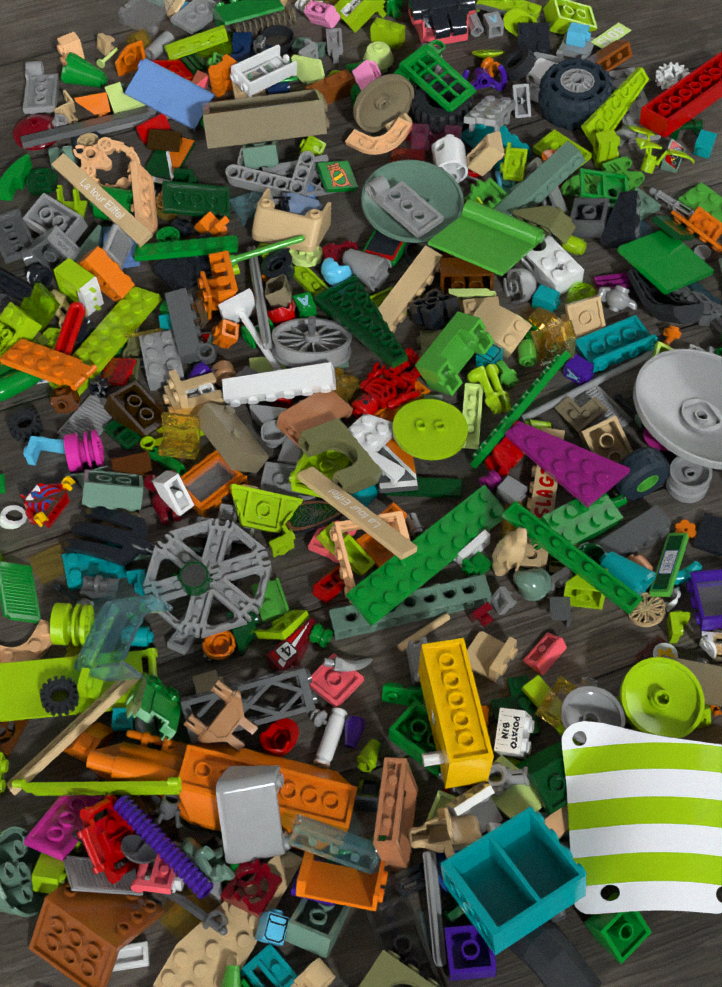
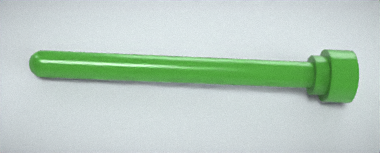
(266, 249)

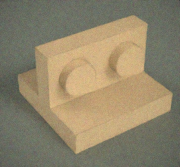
(585, 315)

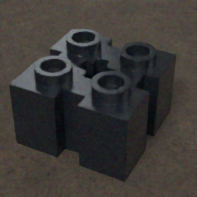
(434, 309)

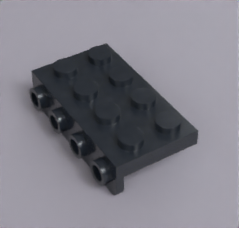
(183, 271)

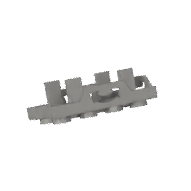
(490, 112)

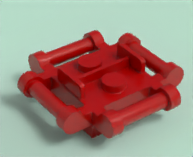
(104, 838)

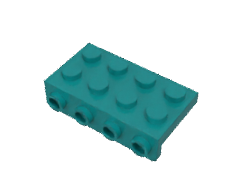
(472, 139)
(615, 343)

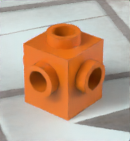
(225, 334)

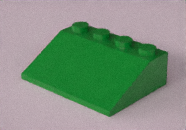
(243, 10)

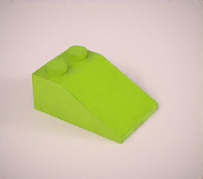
(563, 12)

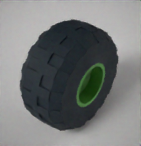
(647, 473)

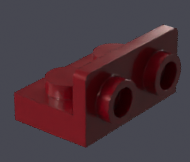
(337, 251)

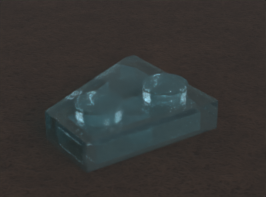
(245, 205)

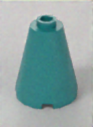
(630, 573)

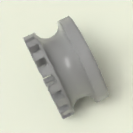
(59, 121)

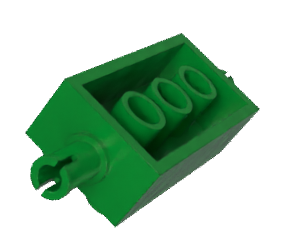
(583, 524)

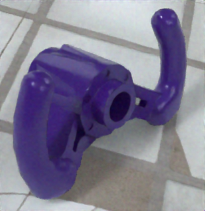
(482, 79)

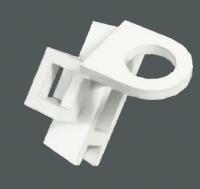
(711, 645)

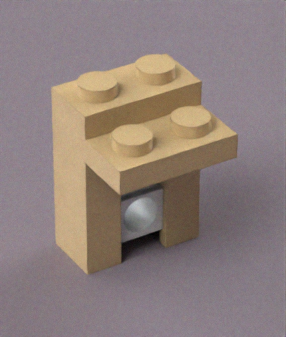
(191, 394)

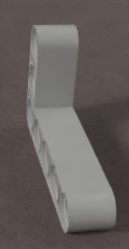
(275, 181)

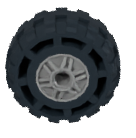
(573, 92)

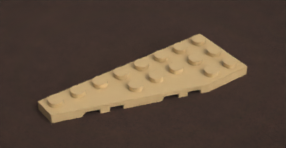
(204, 953)

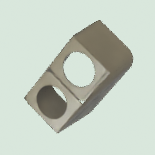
(278, 292)

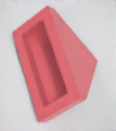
(201, 79)

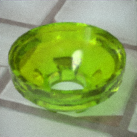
(574, 294)

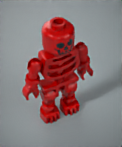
(378, 389)

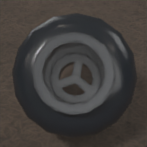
(39, 274)

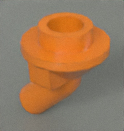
(671, 333)

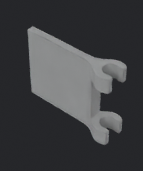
(574, 51)

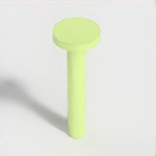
(101, 63)

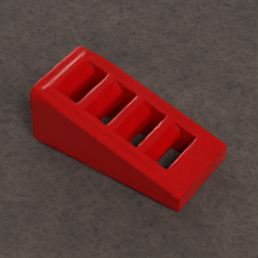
(325, 593)

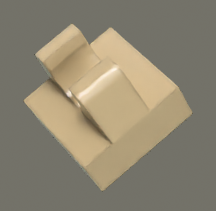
(104, 43)

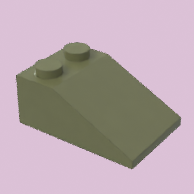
(549, 219)

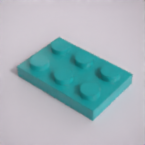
(81, 565)

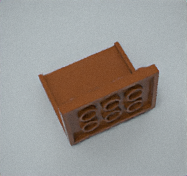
(87, 930)

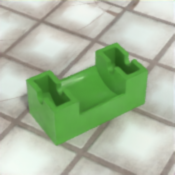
(451, 352)

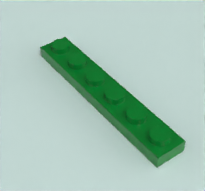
(186, 248)

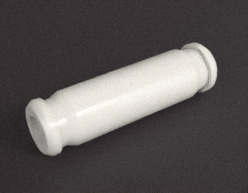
(330, 738)

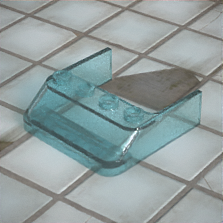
(113, 635)

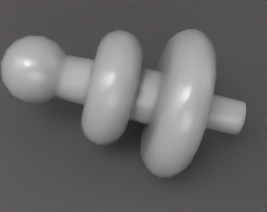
(319, 717)

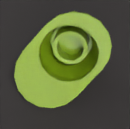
(514, 17)

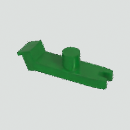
(167, 462)

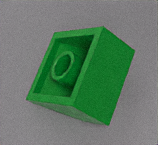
(618, 931)

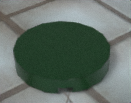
(41, 181)

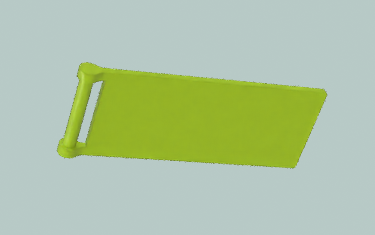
(24, 679)

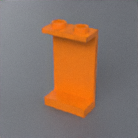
(340, 884)

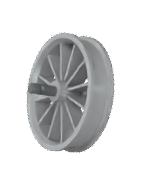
(311, 342)

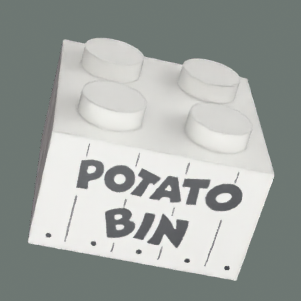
(513, 733)

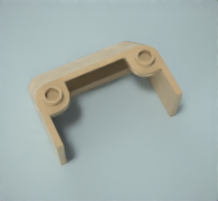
(277, 225)

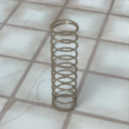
(268, 25)

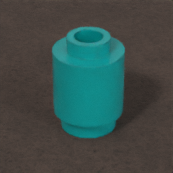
(143, 637)

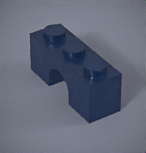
(242, 46)

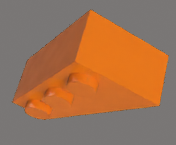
(109, 275)

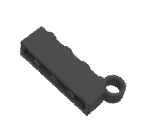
(185, 328)
(637, 533)

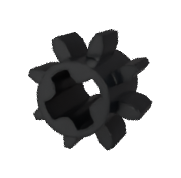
(99, 386)

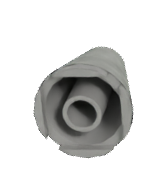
(368, 267)

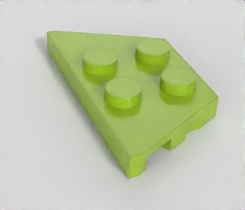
(263, 508)

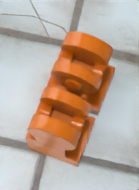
(220, 76)

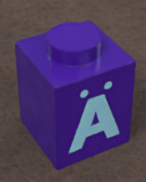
(578, 370)

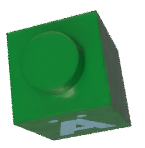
(304, 305)

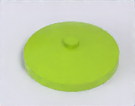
(662, 698)

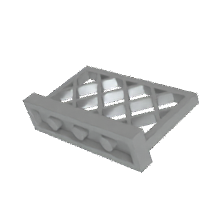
(287, 170)

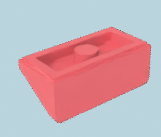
(545, 653)

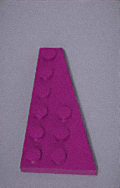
(574, 468)

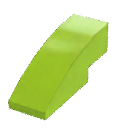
(358, 558)

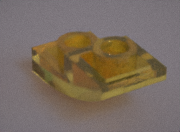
(544, 318)

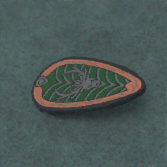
(312, 515)

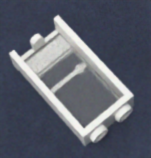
(262, 70)

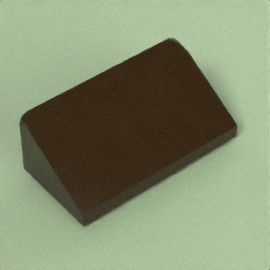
(164, 140)

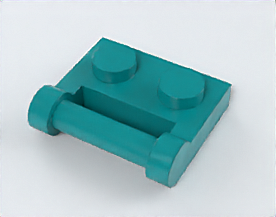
(272, 966)

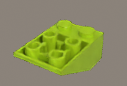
(14, 325)

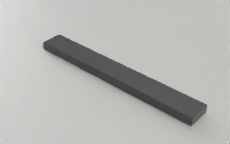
(85, 127)

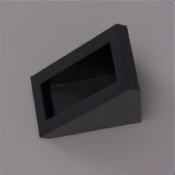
(368, 794)

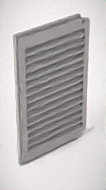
(612, 407)
(88, 417)
(83, 879)

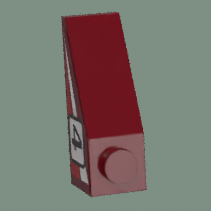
(292, 649)

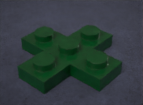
(518, 700)

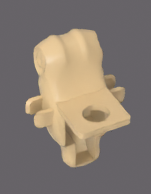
(512, 552)
(445, 833)

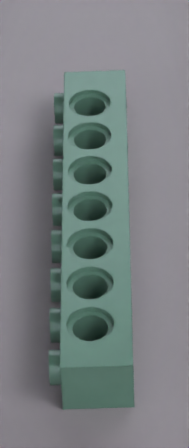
(420, 611)

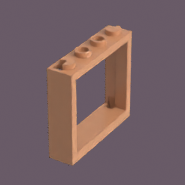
(395, 814)

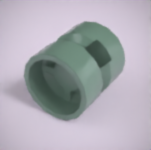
(55, 153)

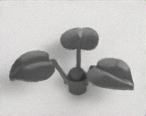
(137, 850)

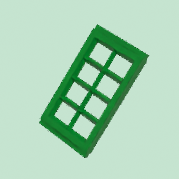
(459, 98)

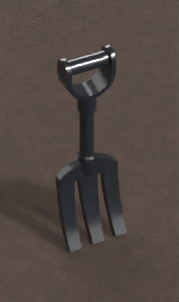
(131, 542)

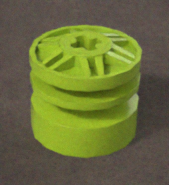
(70, 624)

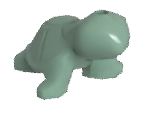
(207, 860)

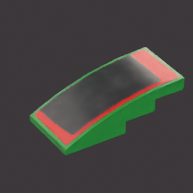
(385, 247)

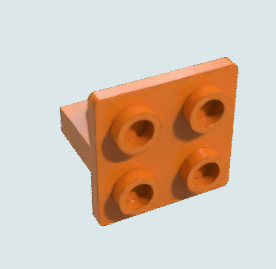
(209, 293)

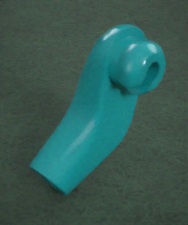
(684, 574)

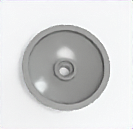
(591, 705)

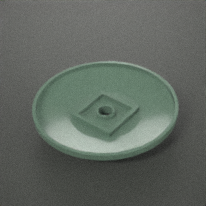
(429, 182)

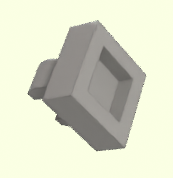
(502, 600)

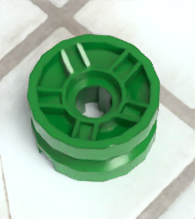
(167, 234)

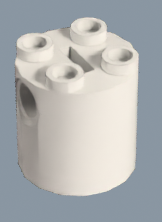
(451, 156)

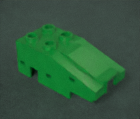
(154, 700)

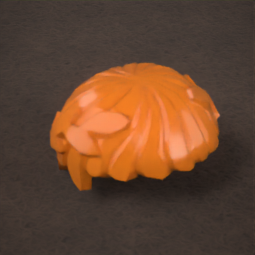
(219, 645)

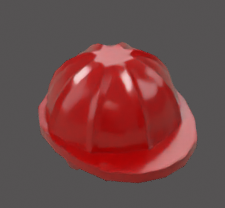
(282, 314)
(279, 737)

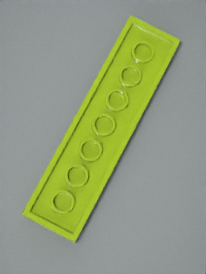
(109, 334)

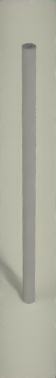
(612, 373)

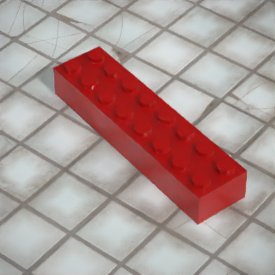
(684, 99)

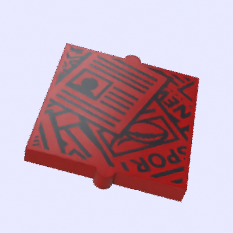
(119, 370)

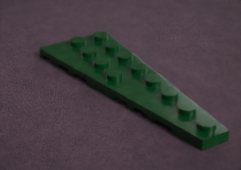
(356, 313)

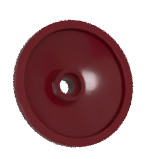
(33, 124)

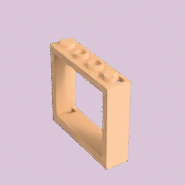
(397, 521)

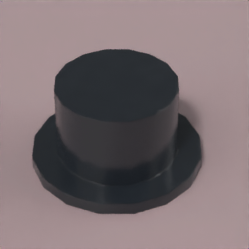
(278, 263)

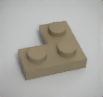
(582, 417)

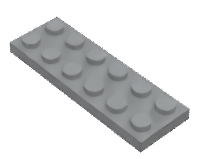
(633, 114)

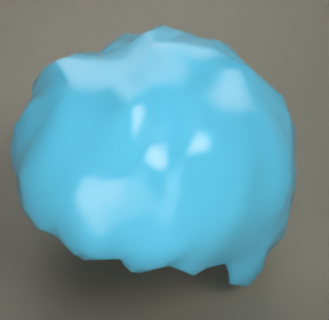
(333, 272)

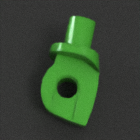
(507, 375)

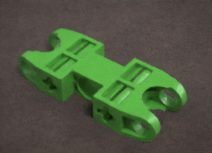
(590, 182)

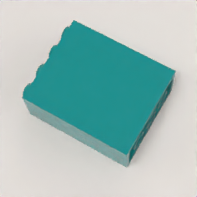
(514, 879)

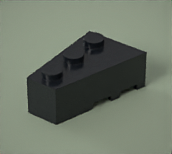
(623, 222)

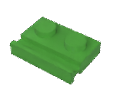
(274, 601)

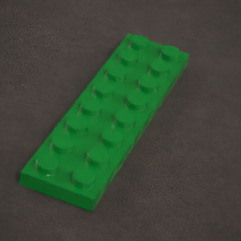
(516, 411)

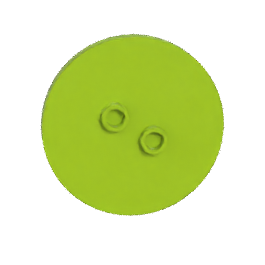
(430, 429)

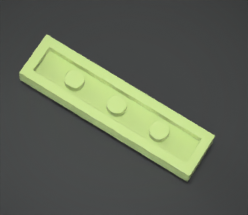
(472, 412)

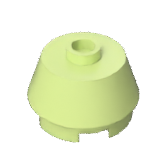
(380, 54)

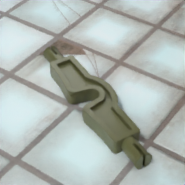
(133, 349)

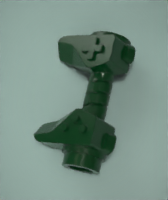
(695, 126)

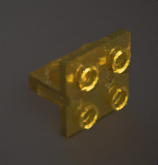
(345, 384)

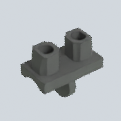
(100, 587)

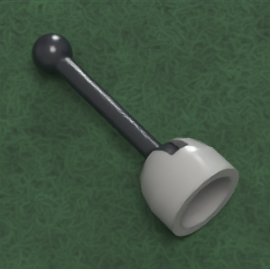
(57, 587)

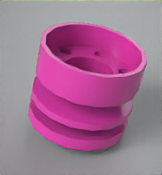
(83, 451)

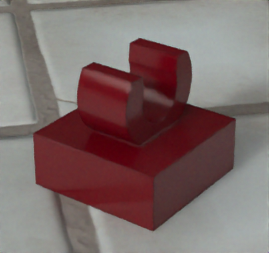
(482, 615)

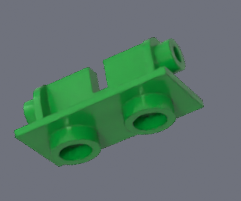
(397, 694)

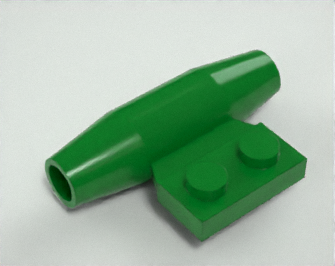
(14, 382)

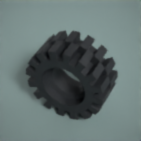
(23, 416)
(59, 707)

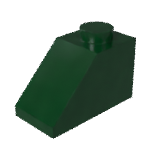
(244, 634)

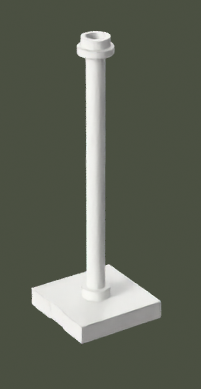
(239, 310)

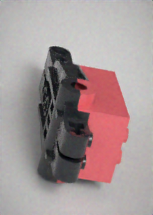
(441, 19)

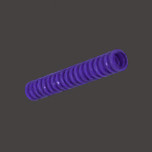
(168, 851)

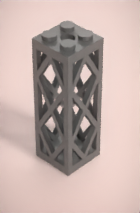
(283, 710)

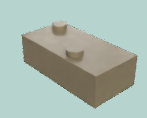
(231, 438)

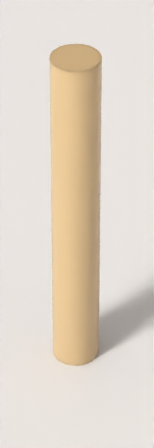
(424, 631)

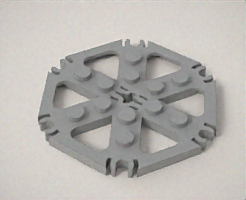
(219, 570)

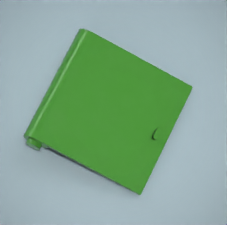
(488, 238)

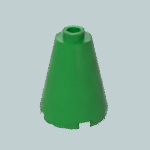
(82, 73)

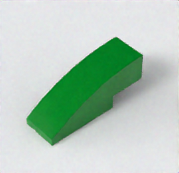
(15, 177)

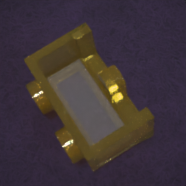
(551, 706)

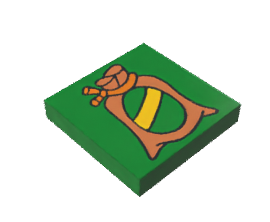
(337, 176)

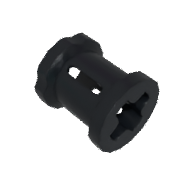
(183, 227)

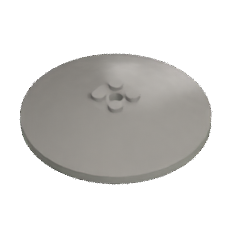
(671, 397)

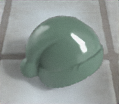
(533, 583)

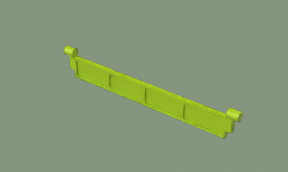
(169, 787)

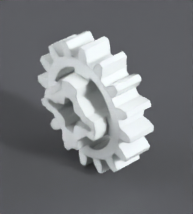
(670, 75)

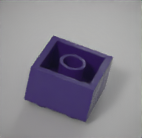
(468, 954)

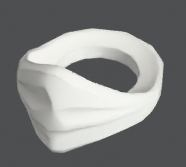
(9, 524)

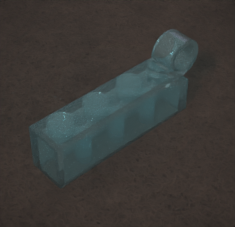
(334, 844)

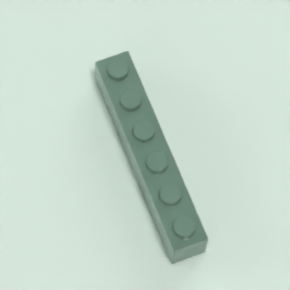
(543, 180)

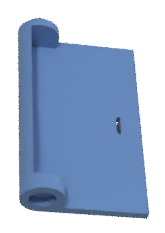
(168, 93)

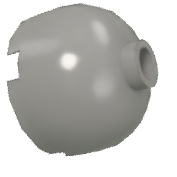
(519, 285)

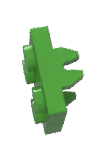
(487, 189)

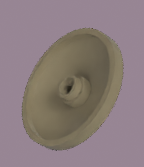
(383, 102)

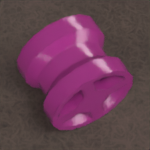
(491, 480)

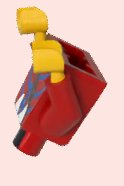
(46, 501)

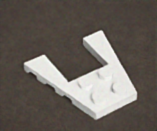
(373, 435)

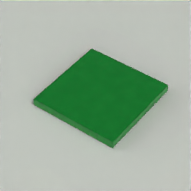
(665, 261)

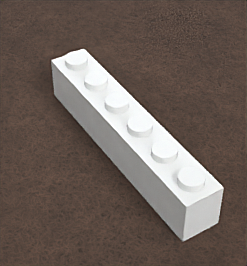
(279, 384)

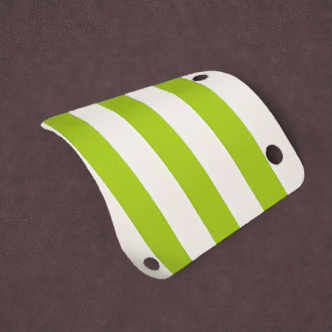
(644, 819)

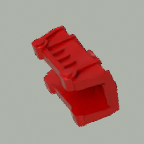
(504, 456)

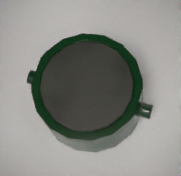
(194, 578)

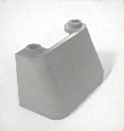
(251, 813)

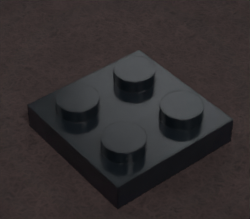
(534, 36)

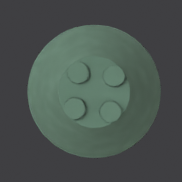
(16, 868)

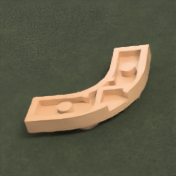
(380, 144)
(31, 650)

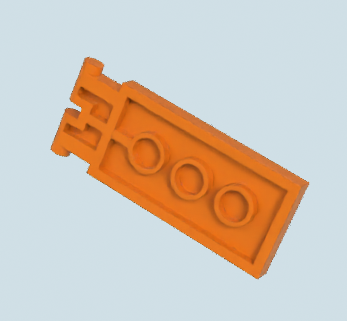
(47, 364)

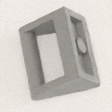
(120, 247)

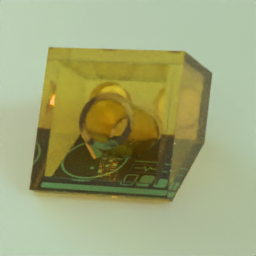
(553, 341)

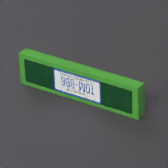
(669, 565)

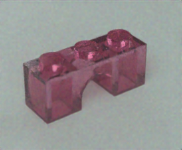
(423, 139)

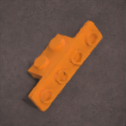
(704, 224)

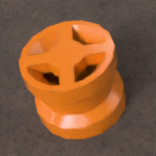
(490, 66)

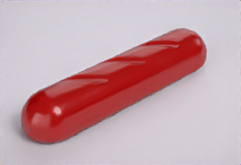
(70, 328)

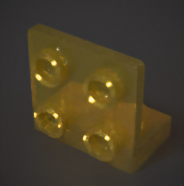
(180, 435)

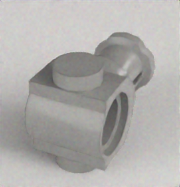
(508, 778)

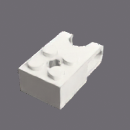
(553, 266)

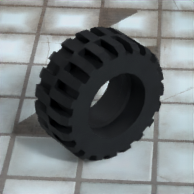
(425, 113)

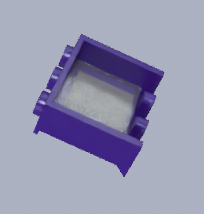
(706, 598)

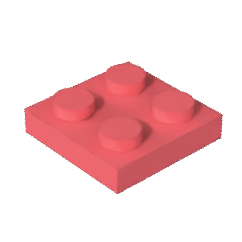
(335, 685)

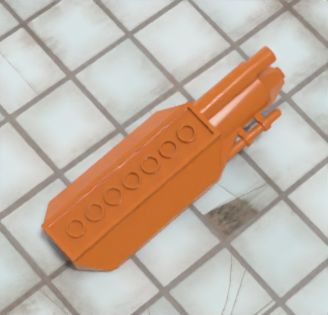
(306, 788)

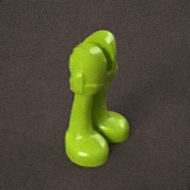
(497, 400)

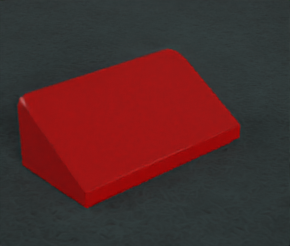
(158, 123)

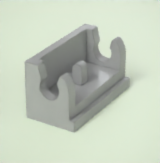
(413, 655)

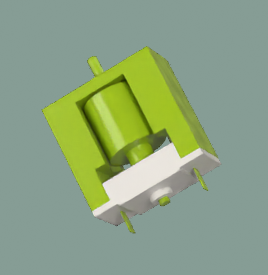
(79, 285)

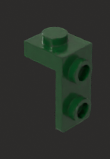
(185, 175)

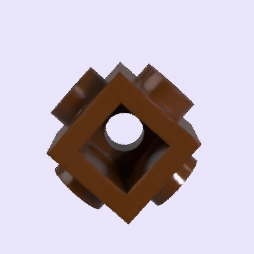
(65, 400)

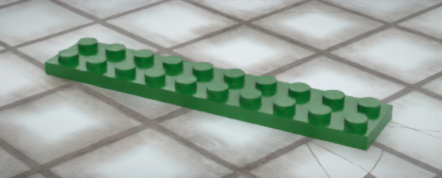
(435, 550)

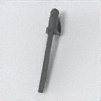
(208, 919)

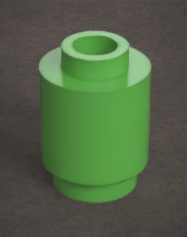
(527, 353)

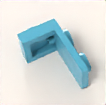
(40, 443)

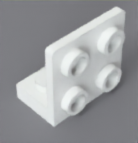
(478, 803)

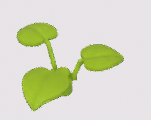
(649, 160)

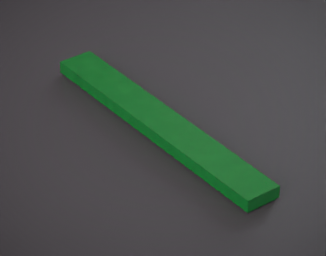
(573, 558)

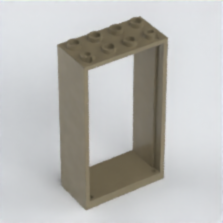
(265, 118)

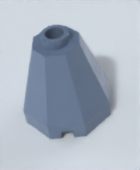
(299, 204)

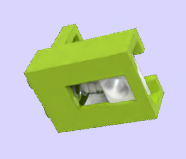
(358, 12)

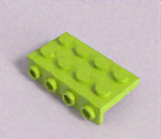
(325, 462)

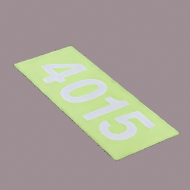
(612, 34)

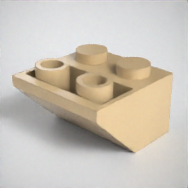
(486, 154)

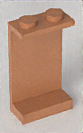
(312, 412)

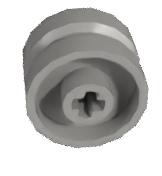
(688, 481)

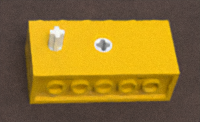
(454, 714)

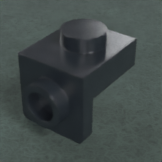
(85, 329)

